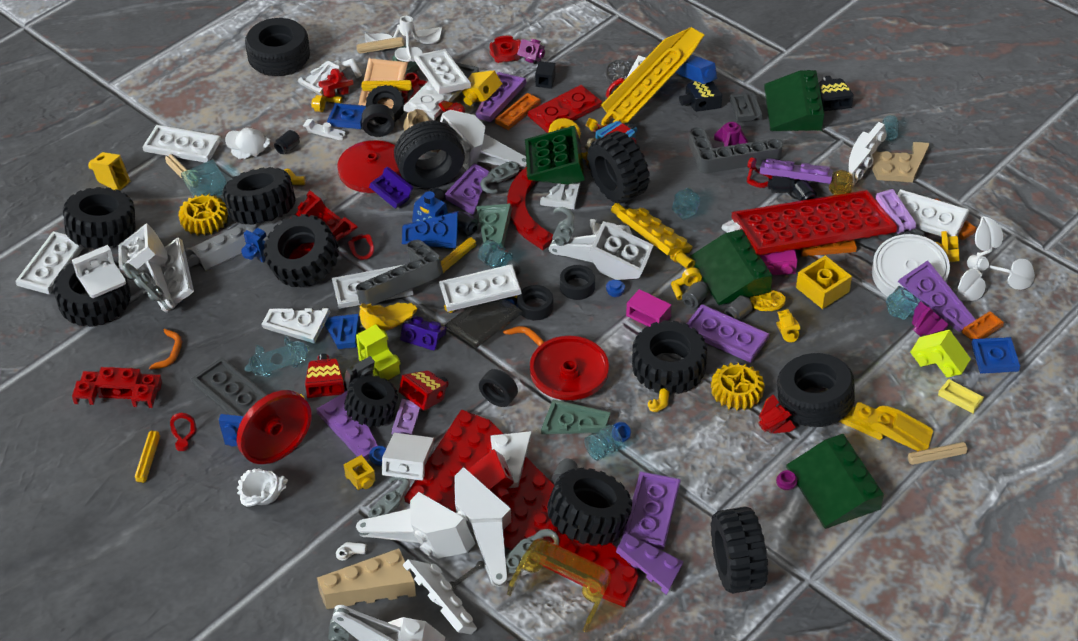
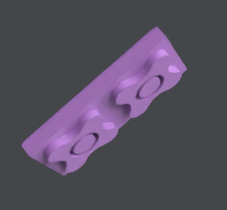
(803, 172)
(728, 333)
(652, 508)

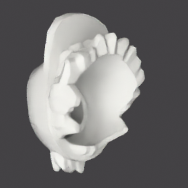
(246, 142)
(260, 487)

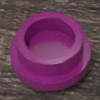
(786, 480)

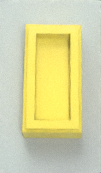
(960, 396)

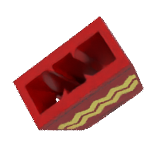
(324, 378)
(423, 388)

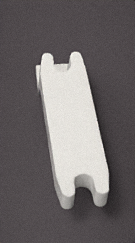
(324, 130)

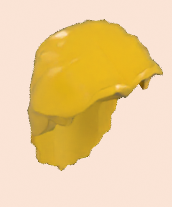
(386, 317)

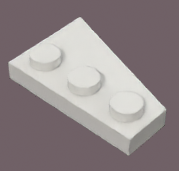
(298, 324)
(514, 450)

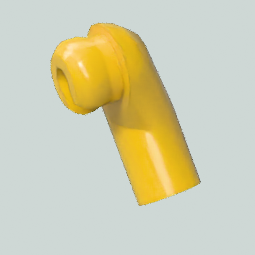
(661, 403)

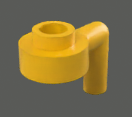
(319, 102)
(689, 276)

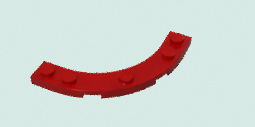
(520, 217)

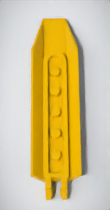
(650, 76)

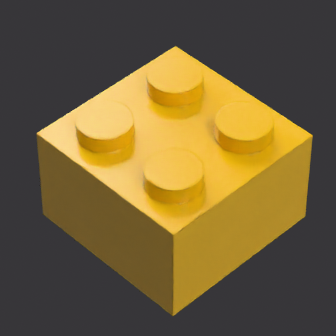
(823, 282)

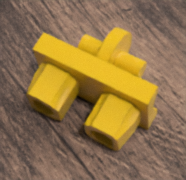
(950, 243)
(788, 326)

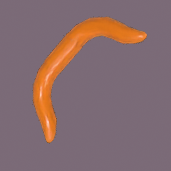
(525, 330)
(174, 353)

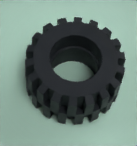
(371, 400)

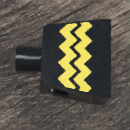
(835, 94)
(702, 96)

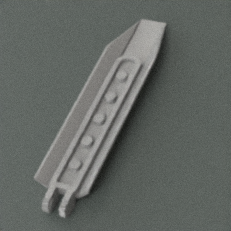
(230, 243)

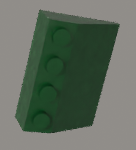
(795, 102)
(555, 157)
(732, 268)
(836, 482)

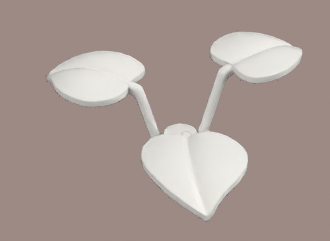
(406, 27)
(987, 236)

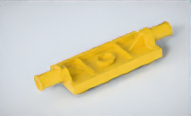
(656, 233)

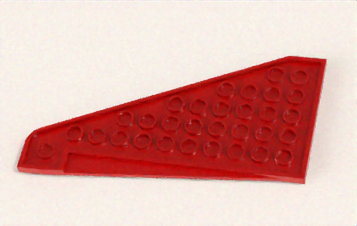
(469, 442)

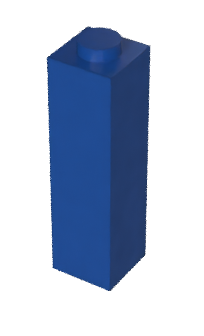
(698, 70)

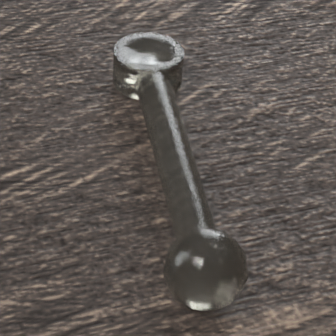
(480, 565)

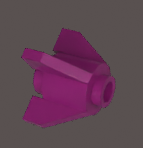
(730, 134)
(927, 321)

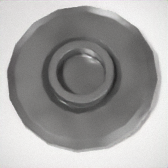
(617, 69)

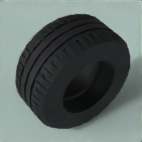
(277, 46)
(425, 138)
(816, 371)

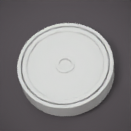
(902, 255)

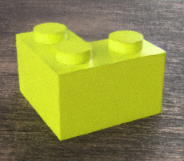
(374, 343)
(943, 350)

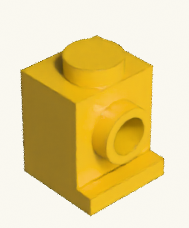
(362, 476)

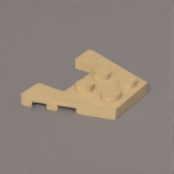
(899, 166)

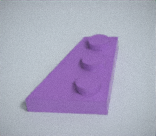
(467, 189)
(652, 561)

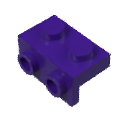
(392, 188)
(422, 333)

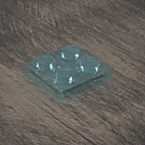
(204, 179)

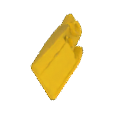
(895, 425)

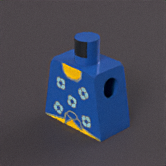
(428, 207)

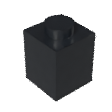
(545, 74)

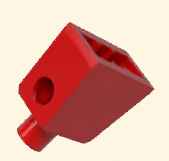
(494, 474)

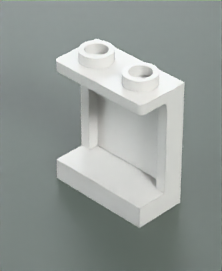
(407, 456)

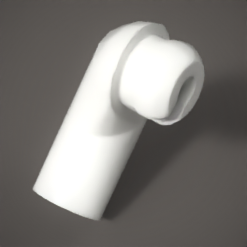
(349, 549)

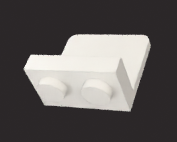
(98, 272)

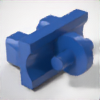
(254, 244)

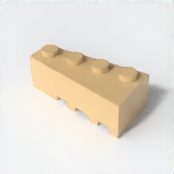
(367, 581)

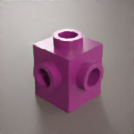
(531, 50)

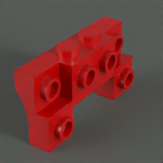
(118, 384)

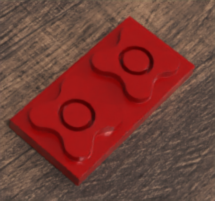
(568, 105)

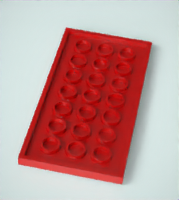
(814, 222)

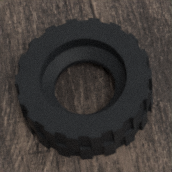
(386, 92)

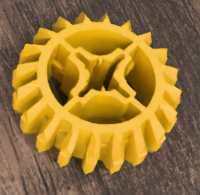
(203, 214)
(737, 386)

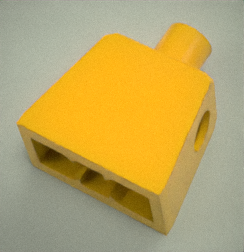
(482, 86)
(110, 170)

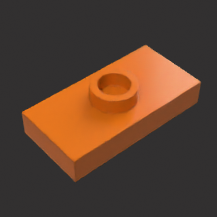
(983, 326)

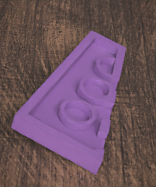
(501, 97)
(934, 292)
(353, 434)

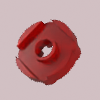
(500, 54)

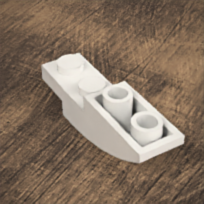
(862, 151)

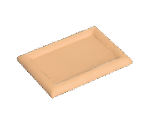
(383, 70)

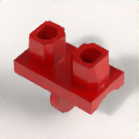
(337, 81)

